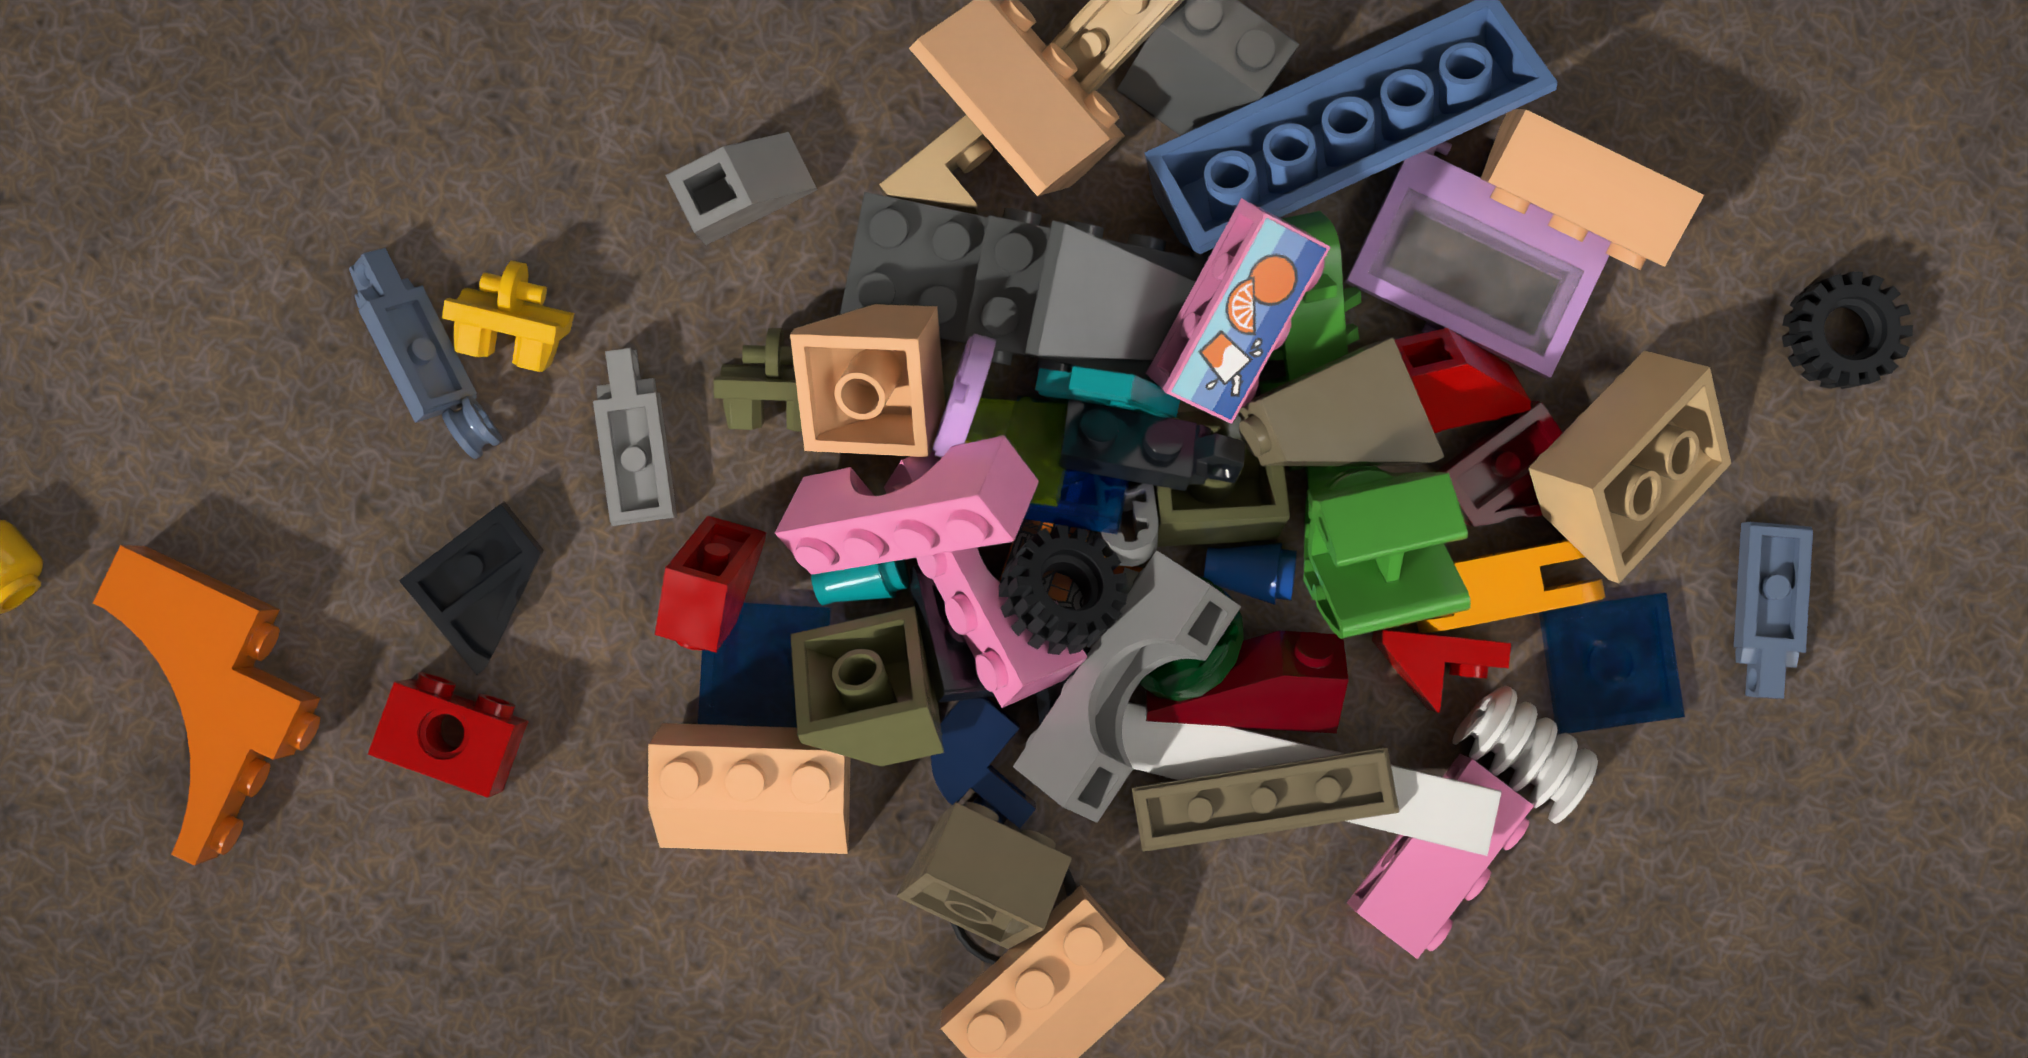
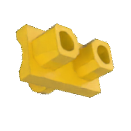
(483, 314)

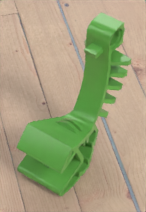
(1368, 533)

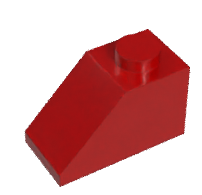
(708, 584)

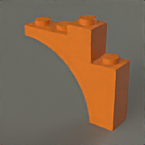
(231, 710)

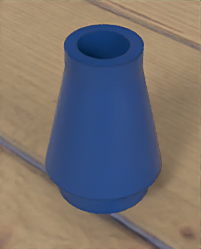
(1253, 570)

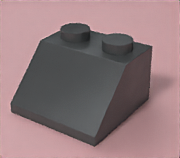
(1206, 63)

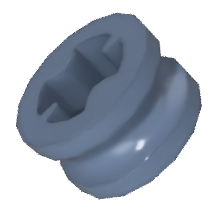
(471, 427)

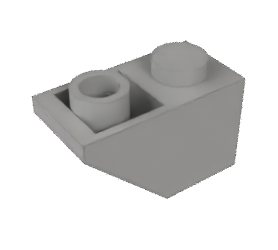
(740, 184)

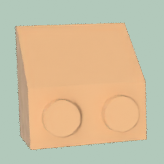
(870, 381)

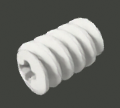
(1531, 750)

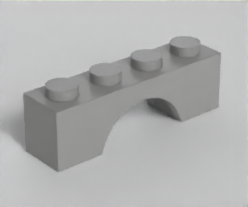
(1079, 745)

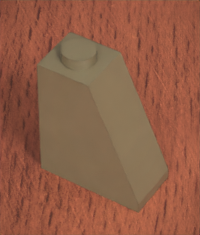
(1343, 415)

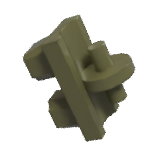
(748, 386)

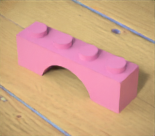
(961, 503)
(974, 610)

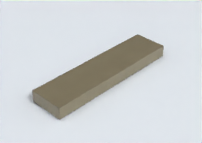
(1265, 799)

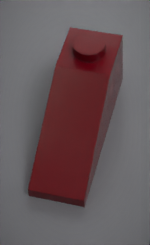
(1276, 684)

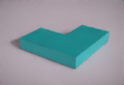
(1107, 389)

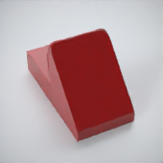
(1422, 660)

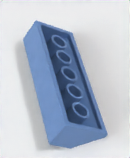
(1348, 121)

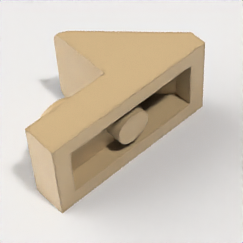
(929, 174)

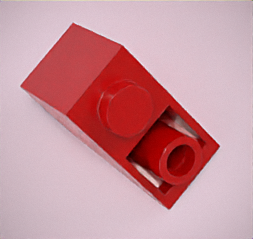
(1460, 380)

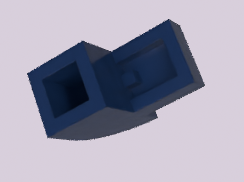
(972, 738)

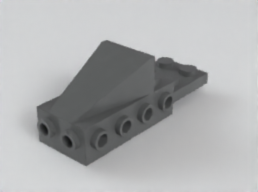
(1027, 285)

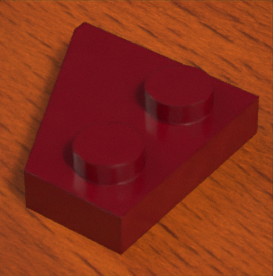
(1494, 473)

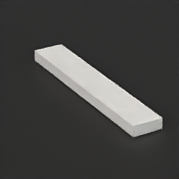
(1429, 804)

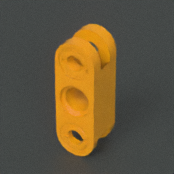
(1513, 586)

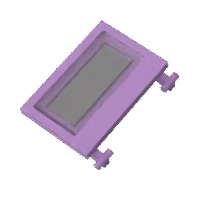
(1477, 264)

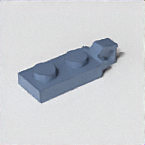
(409, 338)
(1772, 603)

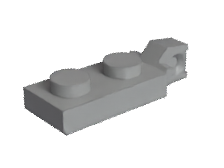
(633, 444)

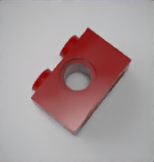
(413, 739)

